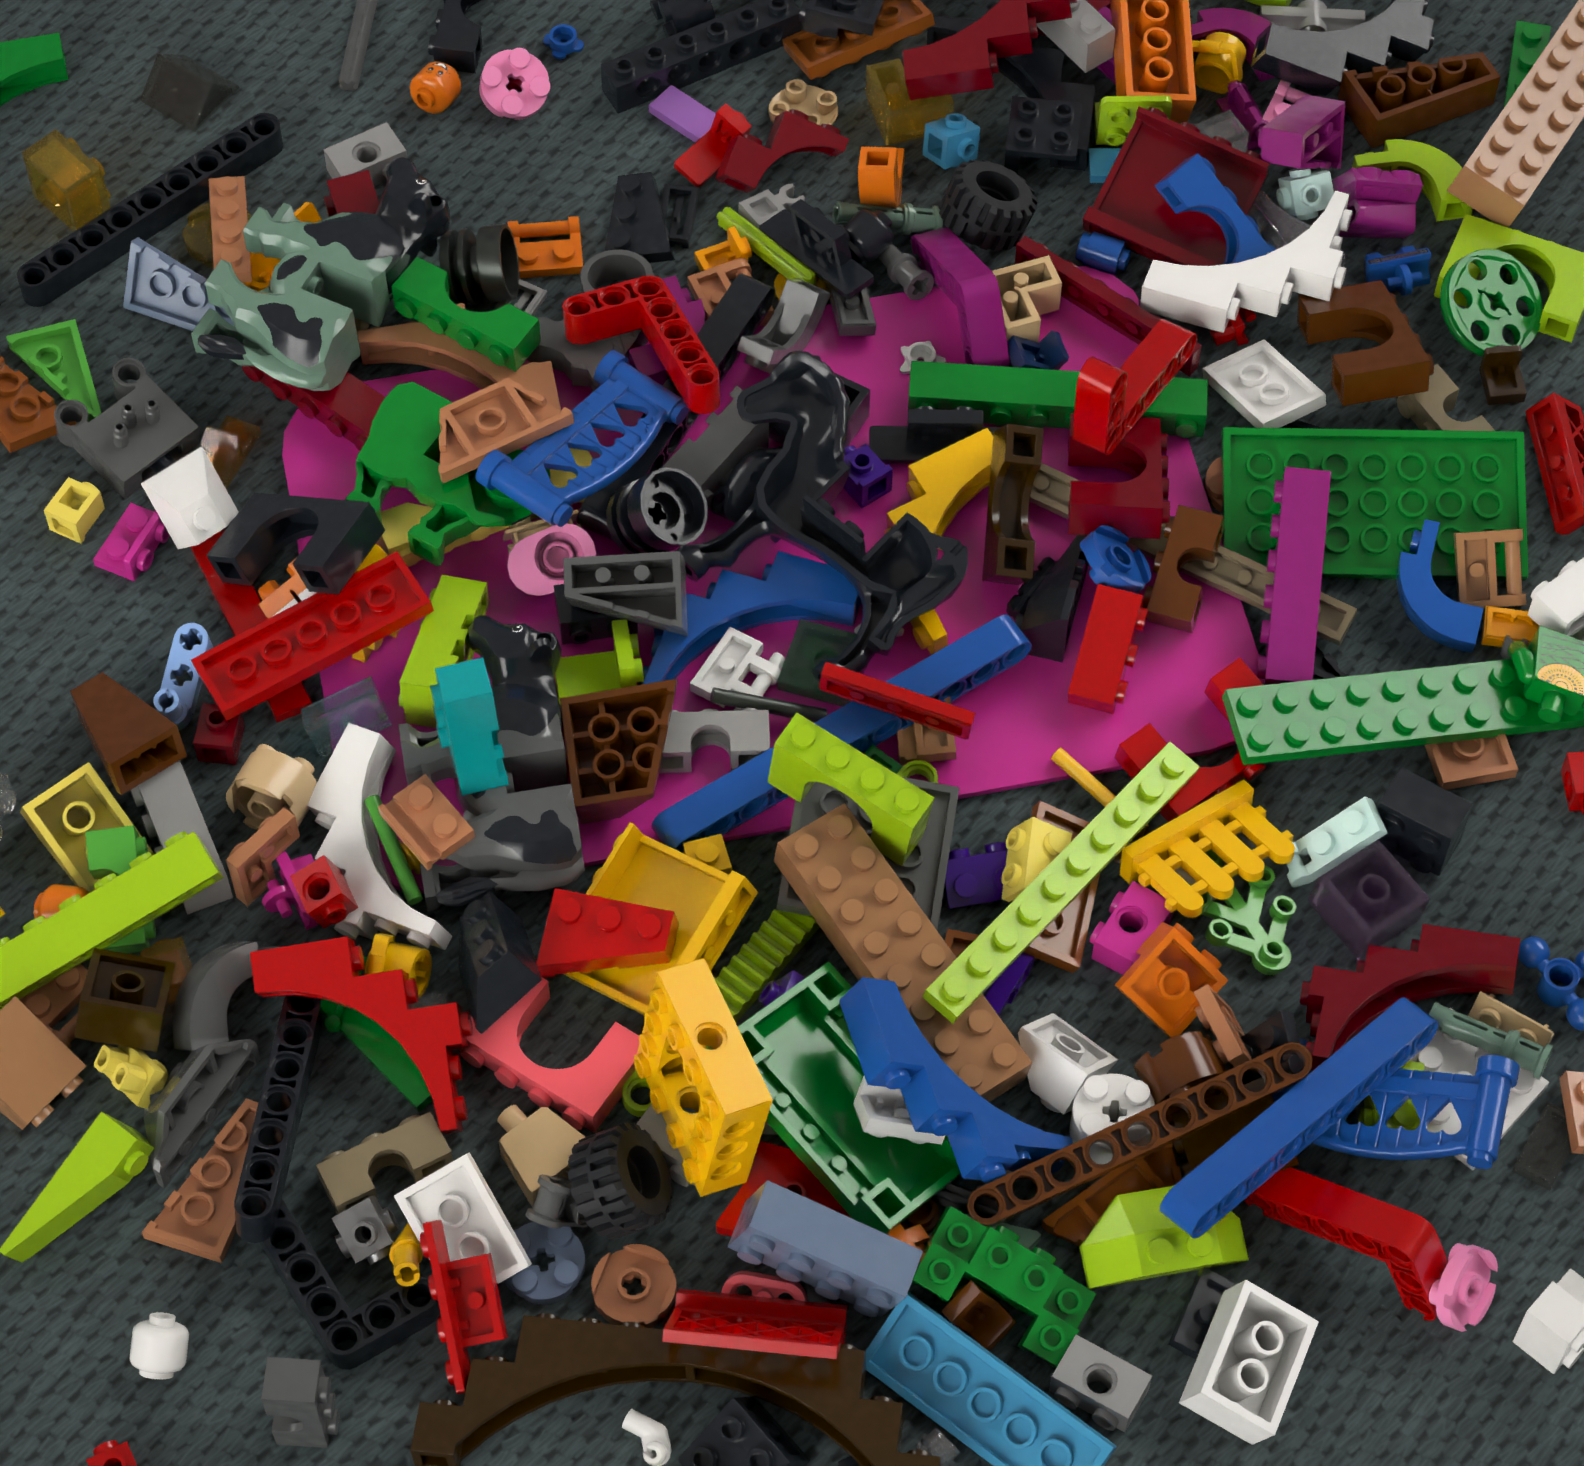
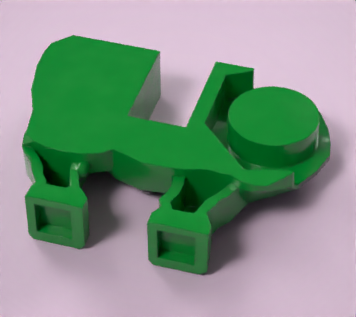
(406, 454)

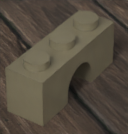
(1430, 407)
(412, 1145)

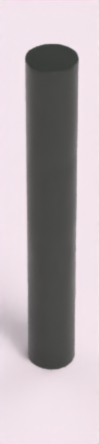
(775, 706)

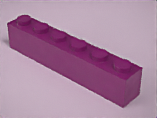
(1296, 576)

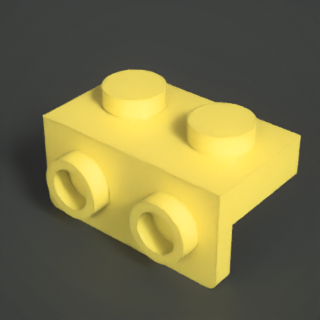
(1029, 852)

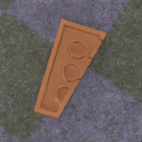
(202, 1211)

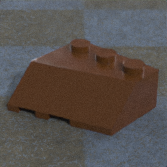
(616, 747)

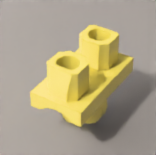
(132, 1072)

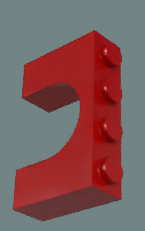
(1208, 781)

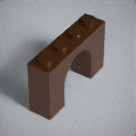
(1370, 313)

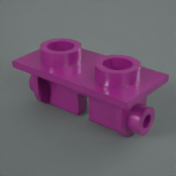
(1245, 110)

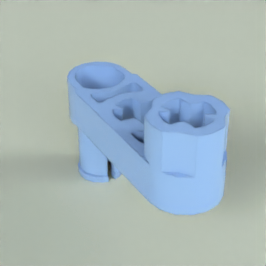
(182, 698)

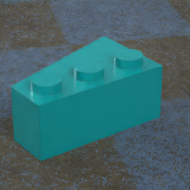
(469, 725)

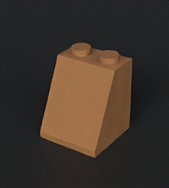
(32, 1066)

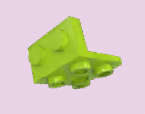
(1117, 114)
(602, 670)

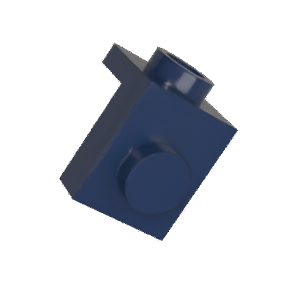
(1046, 354)

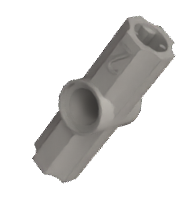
(1312, 16)

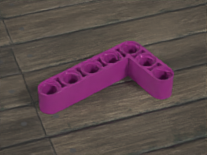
(971, 289)

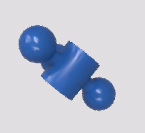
(1535, 954)

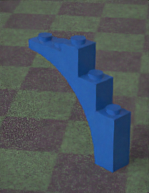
(788, 591)
(938, 1100)

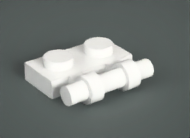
(730, 664)

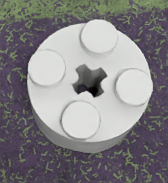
(1108, 1099)

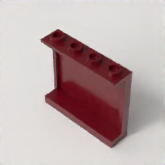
(1136, 211)

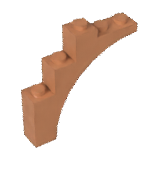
(419, 345)

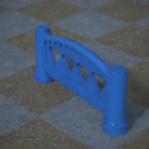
(622, 388)
(1476, 1099)

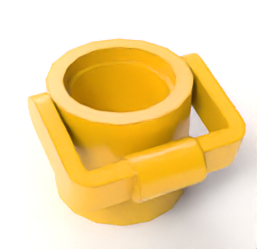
(1218, 61)
(391, 955)

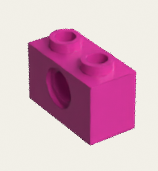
(1136, 909)

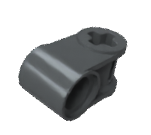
(555, 1204)

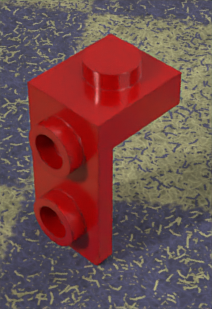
(705, 156)

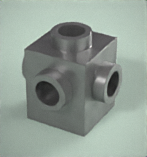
(351, 1225)

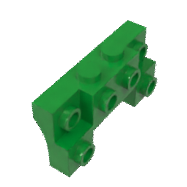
(1009, 1272)

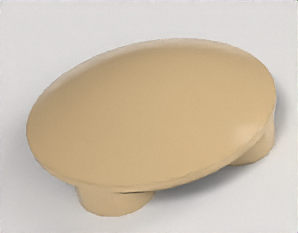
(813, 101)

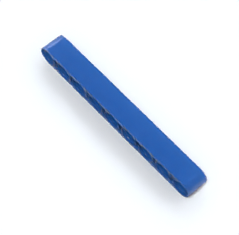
(1298, 1118)

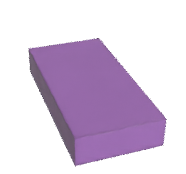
(682, 113)

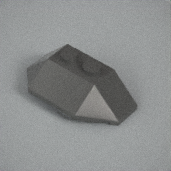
(194, 1100)

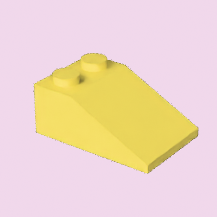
(68, 811)

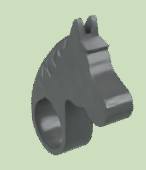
(581, 361)

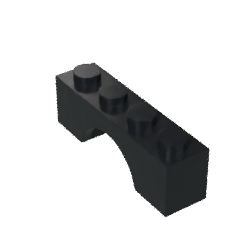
(457, 38)

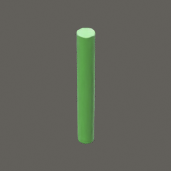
(394, 852)

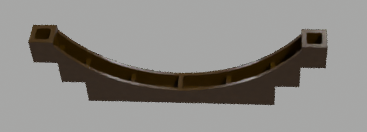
(578, 1356)

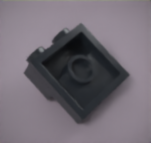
(829, 16)

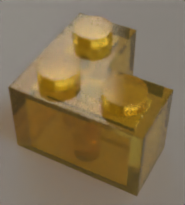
(894, 112)

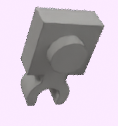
(766, 205)

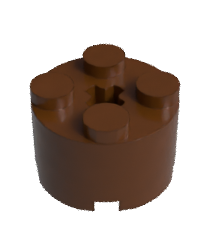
(1180, 1066)

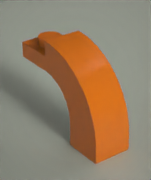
(881, 176)

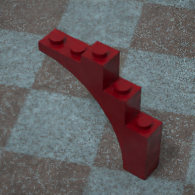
(970, 56)
(1436, 965)

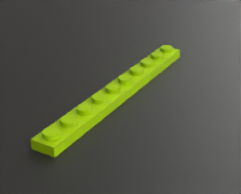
(1059, 883)

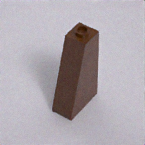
(126, 732)

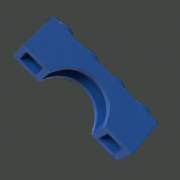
(1196, 188)

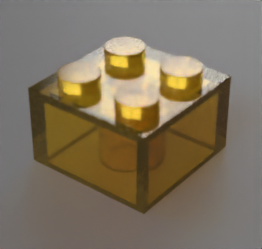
(66, 180)

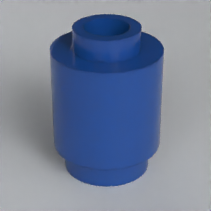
(1103, 252)

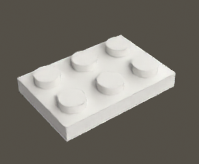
(1264, 386)
(468, 1213)

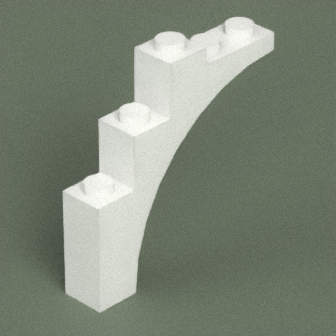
(1215, 293)
(352, 843)

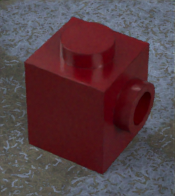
(216, 738)

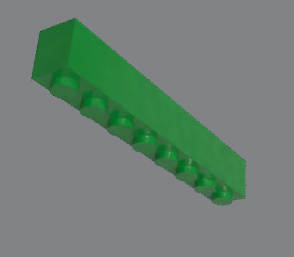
(1042, 396)

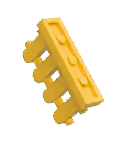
(1203, 829)

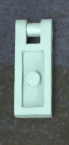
(1335, 841)

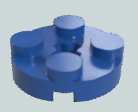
(1113, 561)

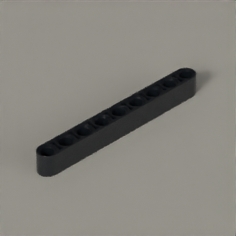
(148, 210)
(734, 316)

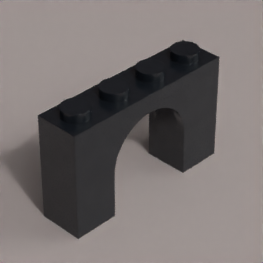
(268, 522)

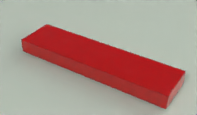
(896, 700)

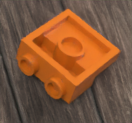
(1167, 976)

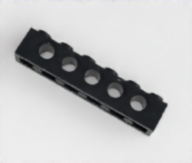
(698, 52)

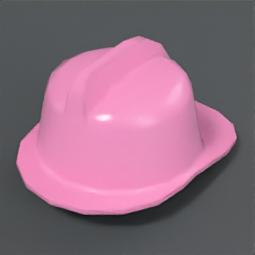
(538, 559)

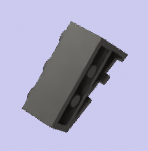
(719, 448)
(631, 587)

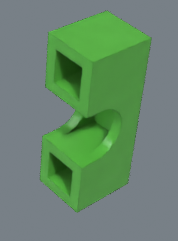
(110, 853)

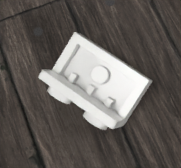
(885, 1114)

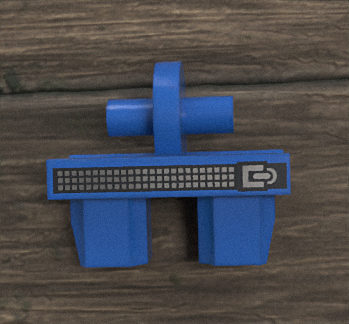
(1399, 271)

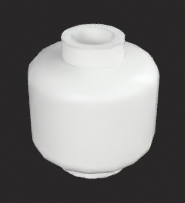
(159, 1346)

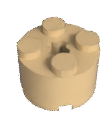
(270, 783)

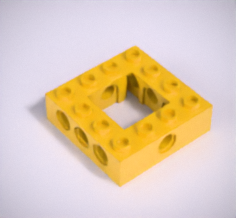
(717, 1083)

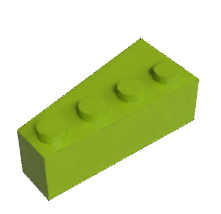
(440, 643)

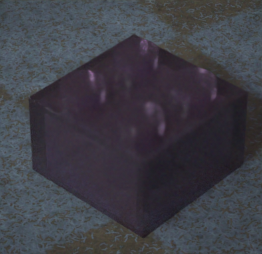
(1368, 899)

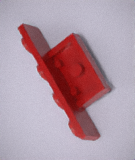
(466, 1302)

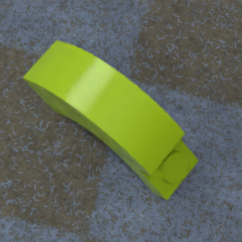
(1434, 167)

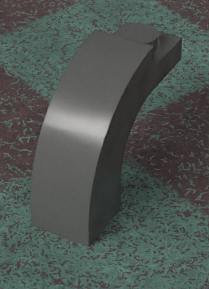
(788, 328)
(206, 992)

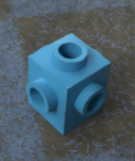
(951, 140)

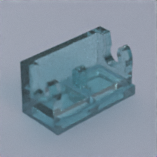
(330, 716)

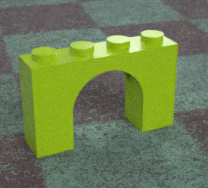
(1555, 264)
(893, 804)

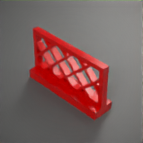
(757, 1324)

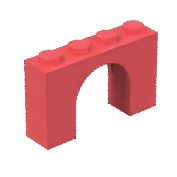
(580, 1092)

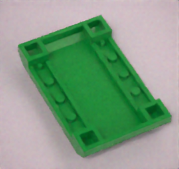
(813, 1081)

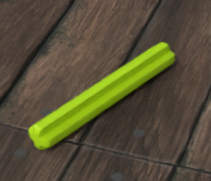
(766, 247)

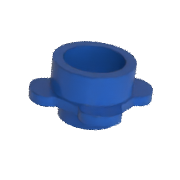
(566, 34)

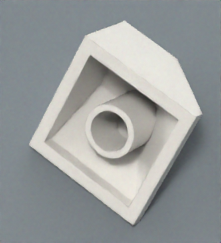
(190, 499)
(1060, 1061)

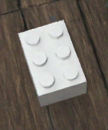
(1249, 1362)

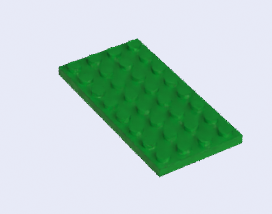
(1378, 492)

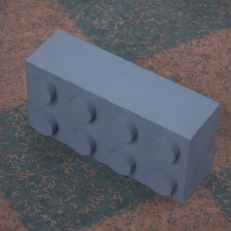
(824, 1250)

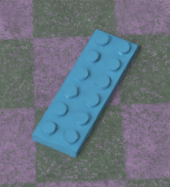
(977, 1394)

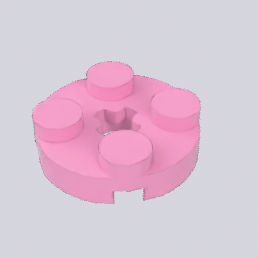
(519, 65)
(1464, 1287)

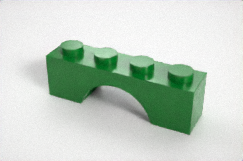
(501, 334)

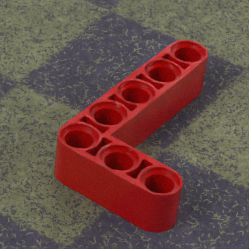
(648, 306)
(1115, 398)
(1361, 1224)

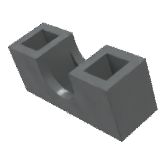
(300, 1402)

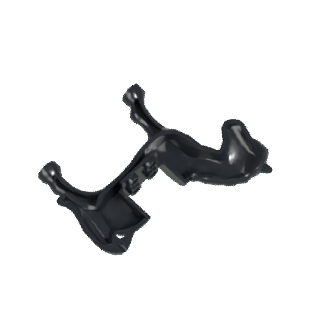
(794, 502)

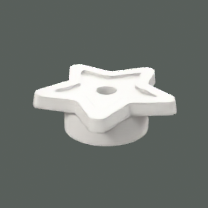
(917, 351)

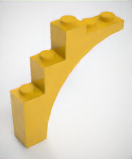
(938, 492)

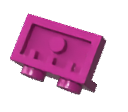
(132, 543)

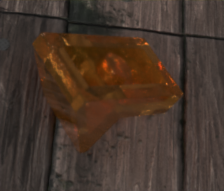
(229, 446)

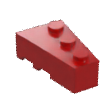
(603, 933)

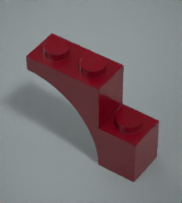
(791, 133)

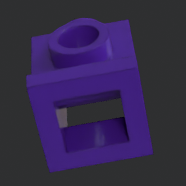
(867, 475)

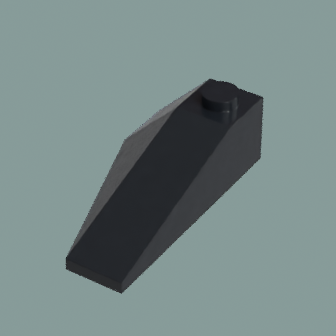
(1054, 605)

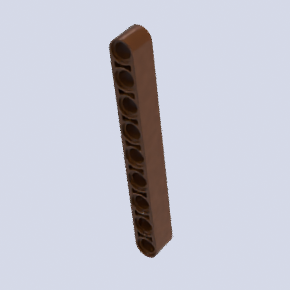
(1154, 1120)

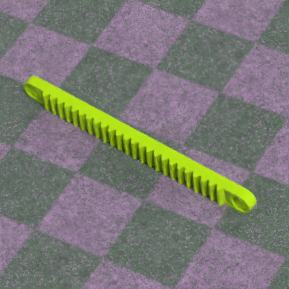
(763, 957)

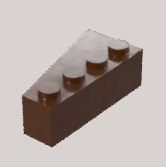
(1417, 97)

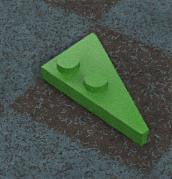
(60, 360)

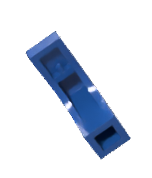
(1425, 605)

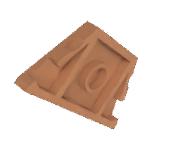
(492, 419)

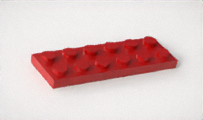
(311, 636)

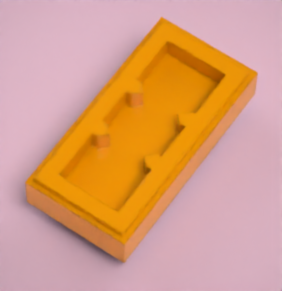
(1502, 622)

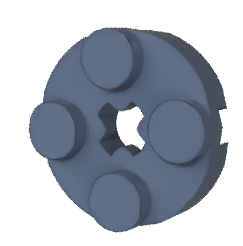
(561, 1276)

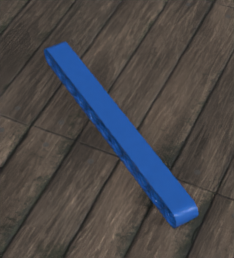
(942, 675)

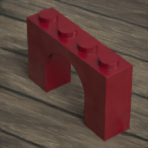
(1130, 506)

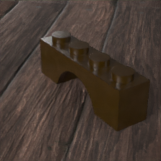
(1008, 539)

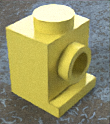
(74, 509)

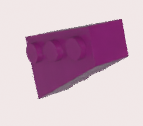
(1305, 134)

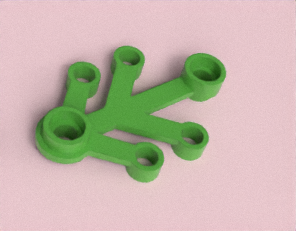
(1247, 918)

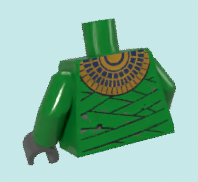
(1550, 671)

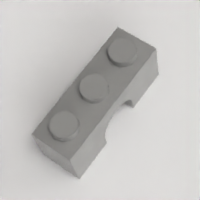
(739, 732)

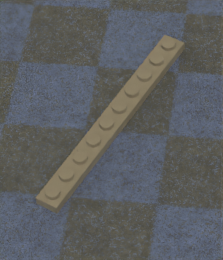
(1228, 573)

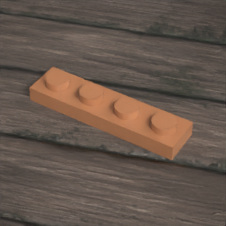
(228, 220)

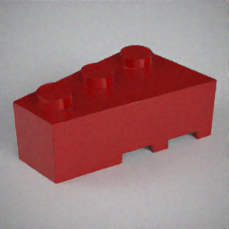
(1107, 649)

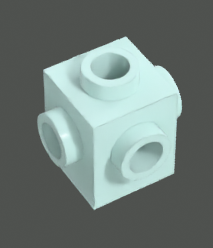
(1305, 192)

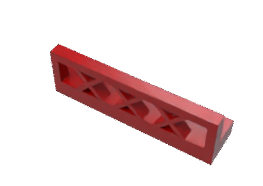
(1560, 458)

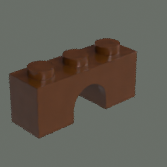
(1190, 536)

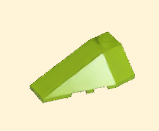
(91, 1174)

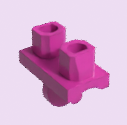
(282, 897)

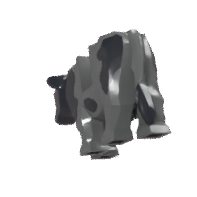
(523, 829)

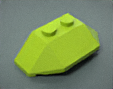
(1141, 1243)

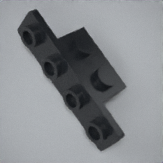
(819, 246)
(925, 433)

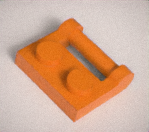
(548, 257)

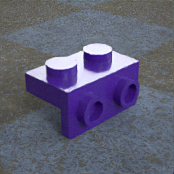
(976, 876)

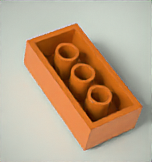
(1155, 52)

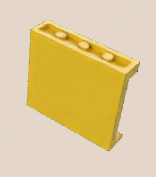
(657, 876)

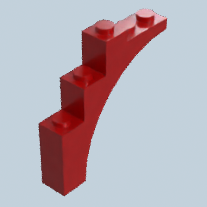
(427, 1034)

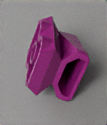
(1380, 201)

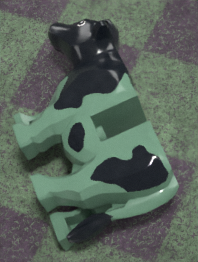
(326, 277)

